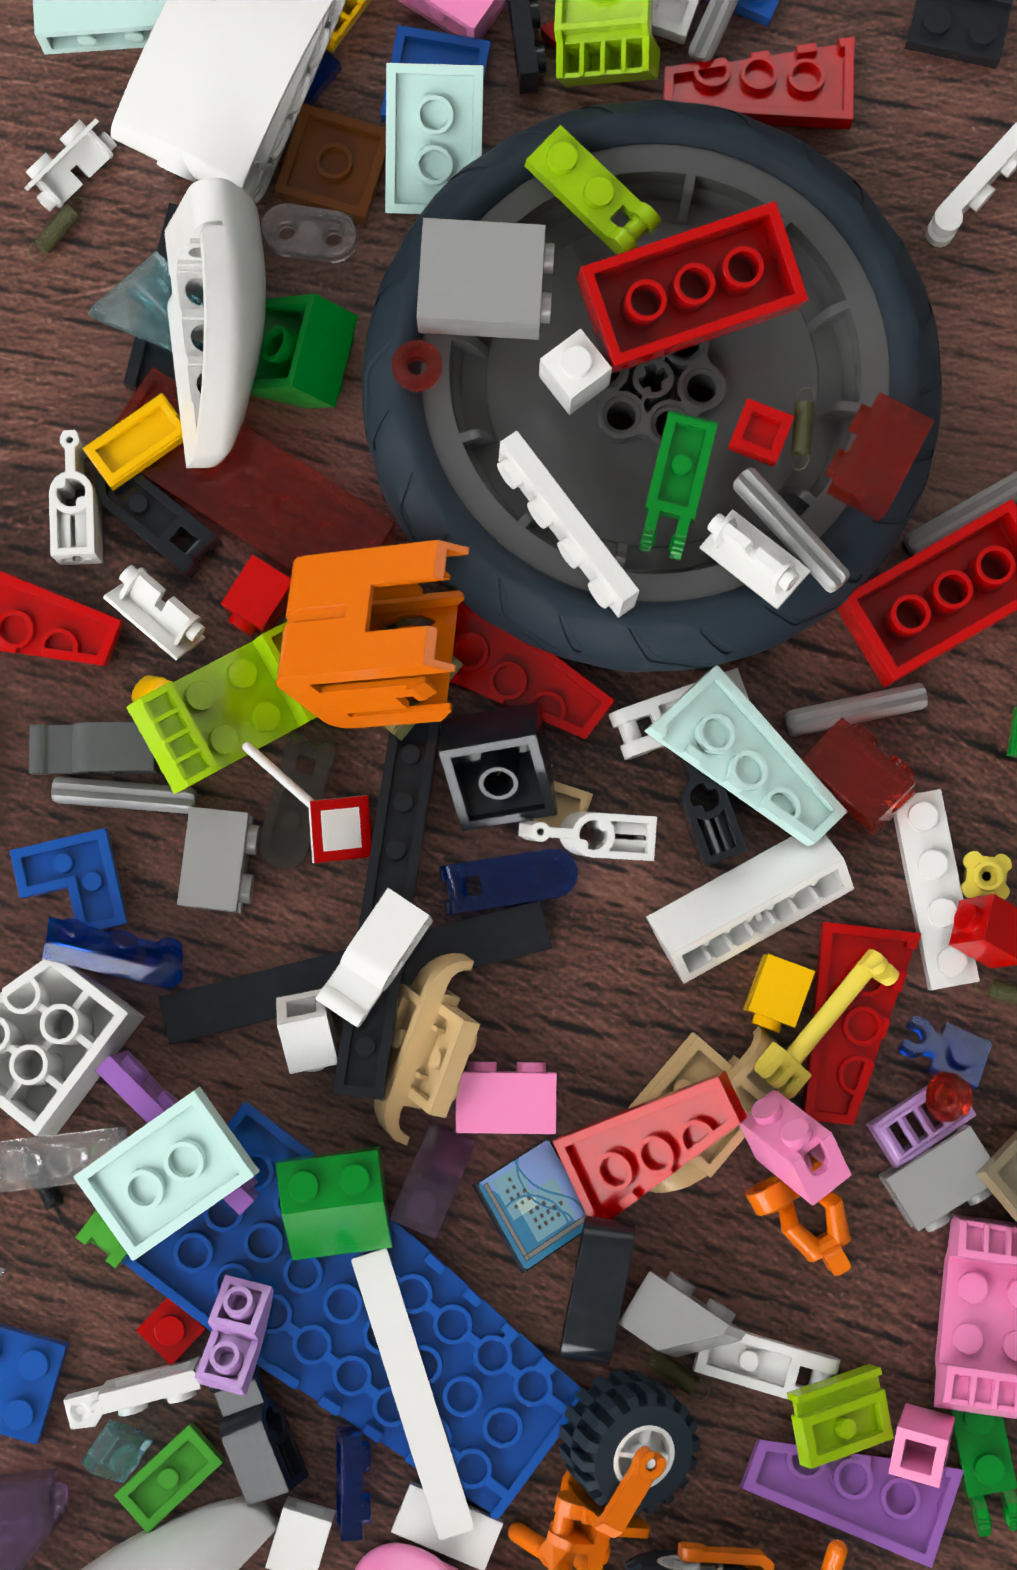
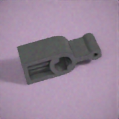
(90, 750)

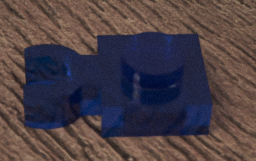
(948, 1050)

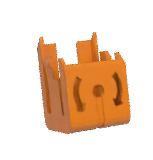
(335, 643)

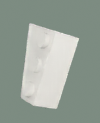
(53, 1039)

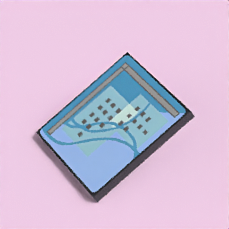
(532, 1204)

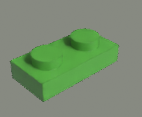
(169, 1477)

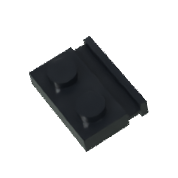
(960, 29)

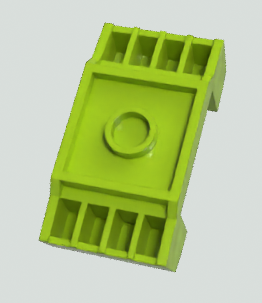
(605, 42)
(210, 713)

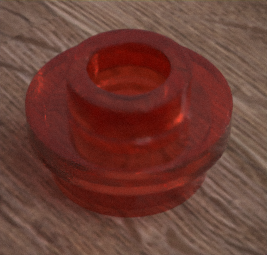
(414, 351)
(948, 1097)

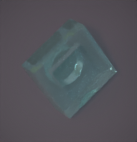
(116, 1451)

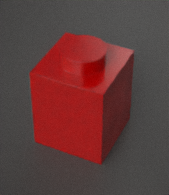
(257, 597)
(986, 930)

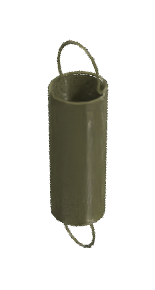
(56, 229)
(802, 428)
(1001, 991)
(673, 1372)

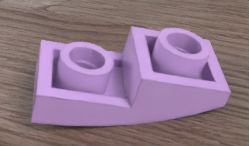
(236, 1335)

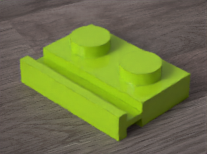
(840, 1416)

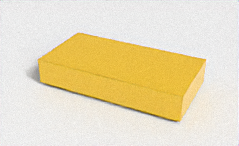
(136, 442)

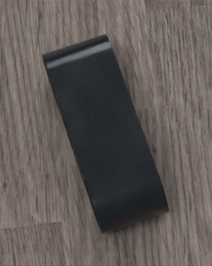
(597, 1290)

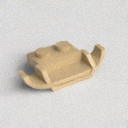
(428, 1045)
(693, 1063)

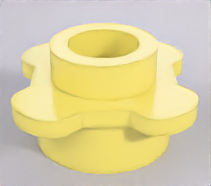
(976, 865)

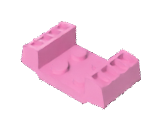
(978, 1319)

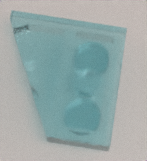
(141, 303)

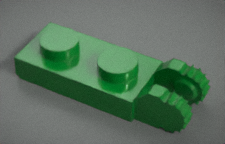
(678, 478)
(986, 1466)

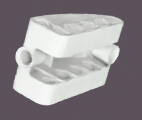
(224, 86)

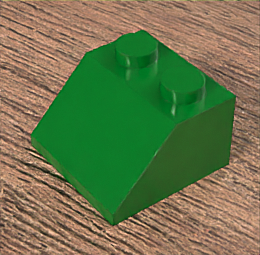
(304, 351)
(334, 1203)

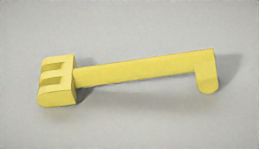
(783, 1067)

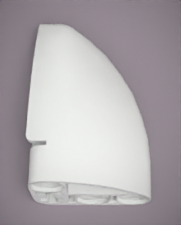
(220, 259)
(203, 1538)

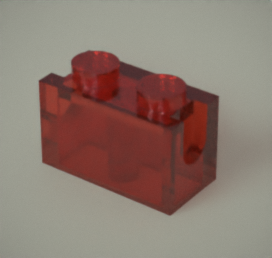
(879, 456)
(861, 775)

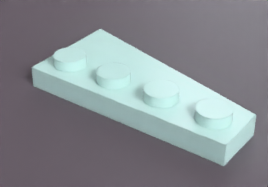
(741, 751)

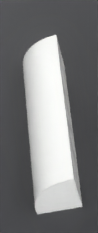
(749, 904)

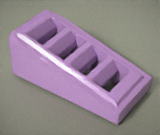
(889, 1144)

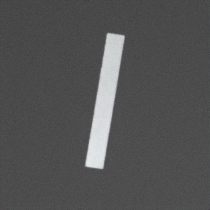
(413, 1394)

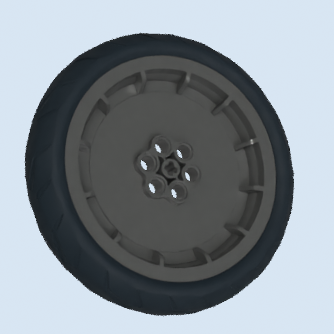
(854, 337)

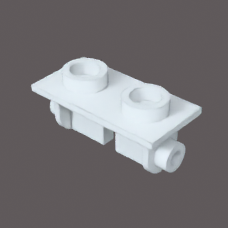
(81, 149)
(753, 558)
(167, 624)

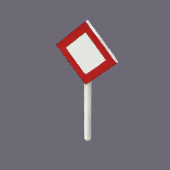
(337, 825)

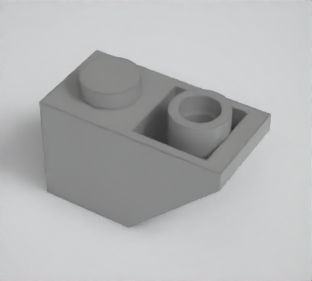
(675, 1321)

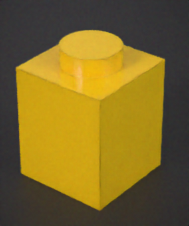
(778, 993)

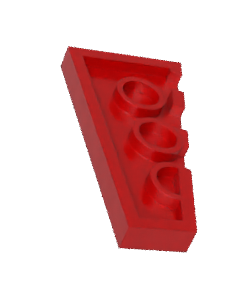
(847, 1052)

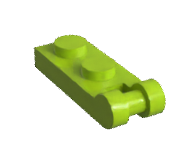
(591, 191)

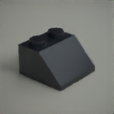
(494, 741)

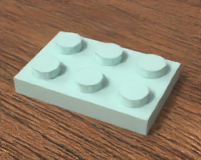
(430, 129)
(166, 1173)

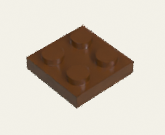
(333, 163)

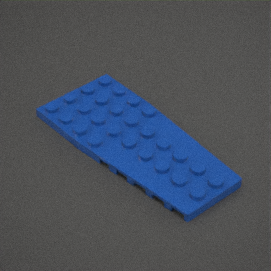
(488, 1380)

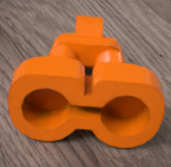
(775, 1196)

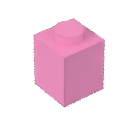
(922, 1445)

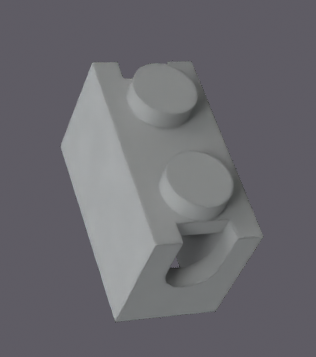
(218, 860)
(939, 1180)

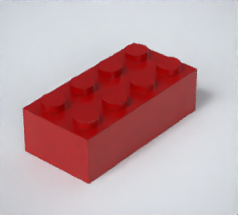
(692, 287)
(937, 597)

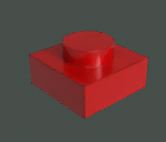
(760, 432)
(170, 1330)

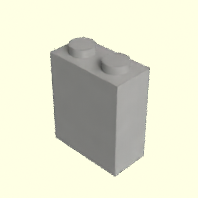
(483, 278)

